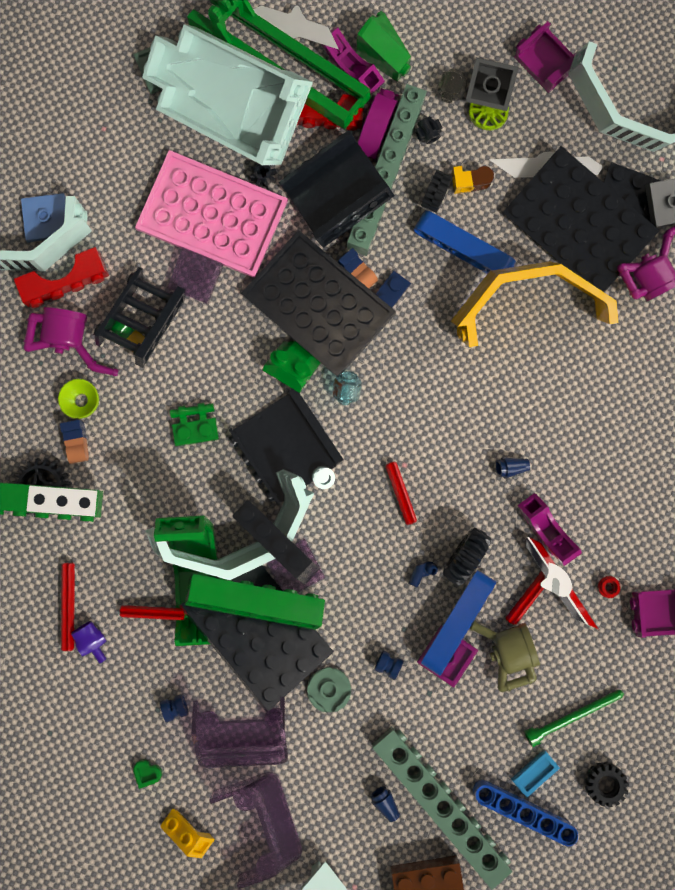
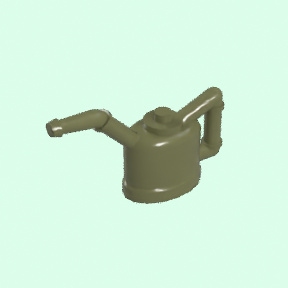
(513, 653)

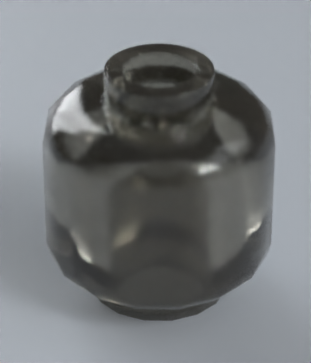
(451, 85)

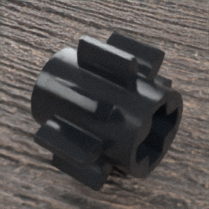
(428, 130)
(263, 181)

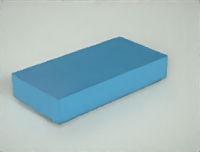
(535, 773)

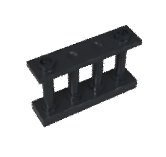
(152, 334)

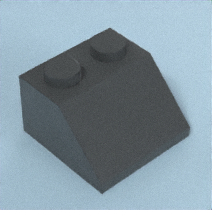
(492, 84)

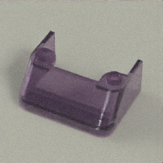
(240, 741)
(268, 797)

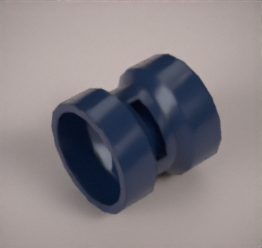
(390, 665)
(174, 708)

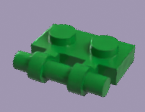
(195, 431)

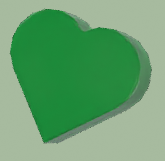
(146, 773)

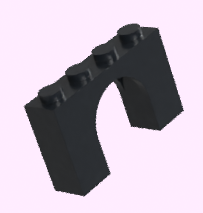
(276, 542)

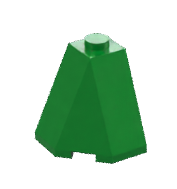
(382, 46)

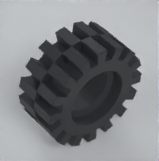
(436, 191)
(619, 784)

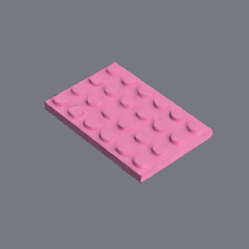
(211, 213)

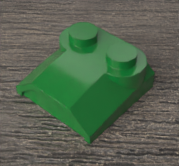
(291, 365)

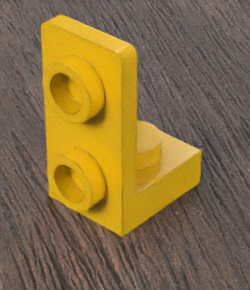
(185, 835)

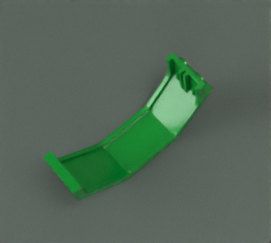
(195, 537)

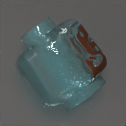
(347, 388)

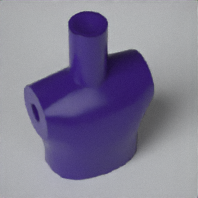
(89, 639)

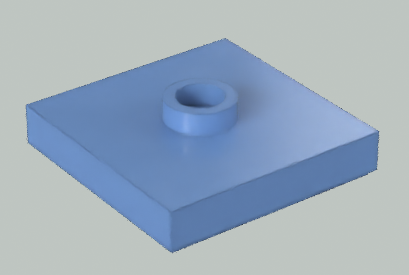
(42, 216)

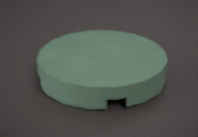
(329, 689)

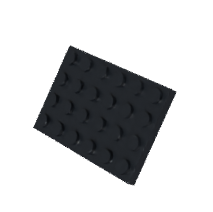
(580, 220)
(318, 303)
(261, 653)

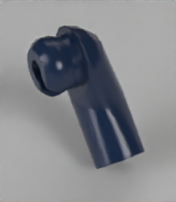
(422, 570)

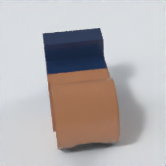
(358, 268)
(75, 441)

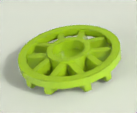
(487, 114)

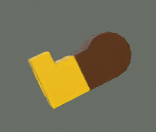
(471, 180)

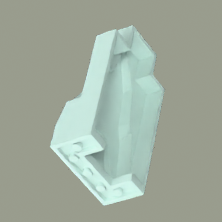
(227, 93)

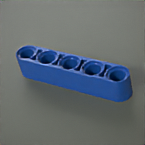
(461, 243)
(458, 622)
(533, 820)

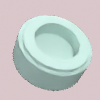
(323, 477)

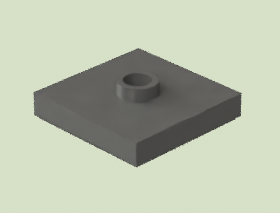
(661, 202)

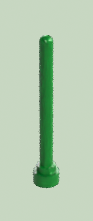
(535, 735)

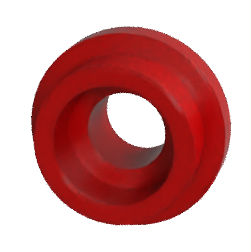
(615, 587)

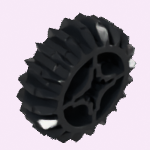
(39, 477)
(467, 556)

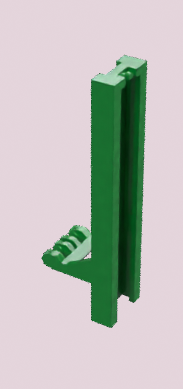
(244, 13)

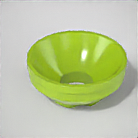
(68, 396)

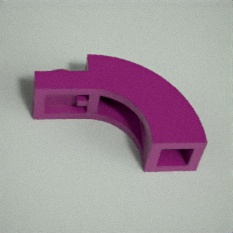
(351, 63)
(378, 122)
(548, 530)

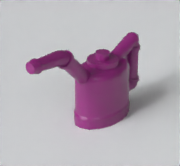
(653, 274)
(61, 331)

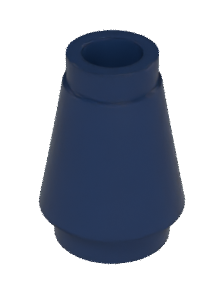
(510, 467)
(385, 803)

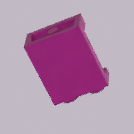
(544, 57)
(653, 612)

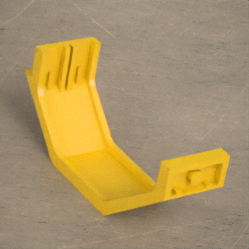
(465, 318)

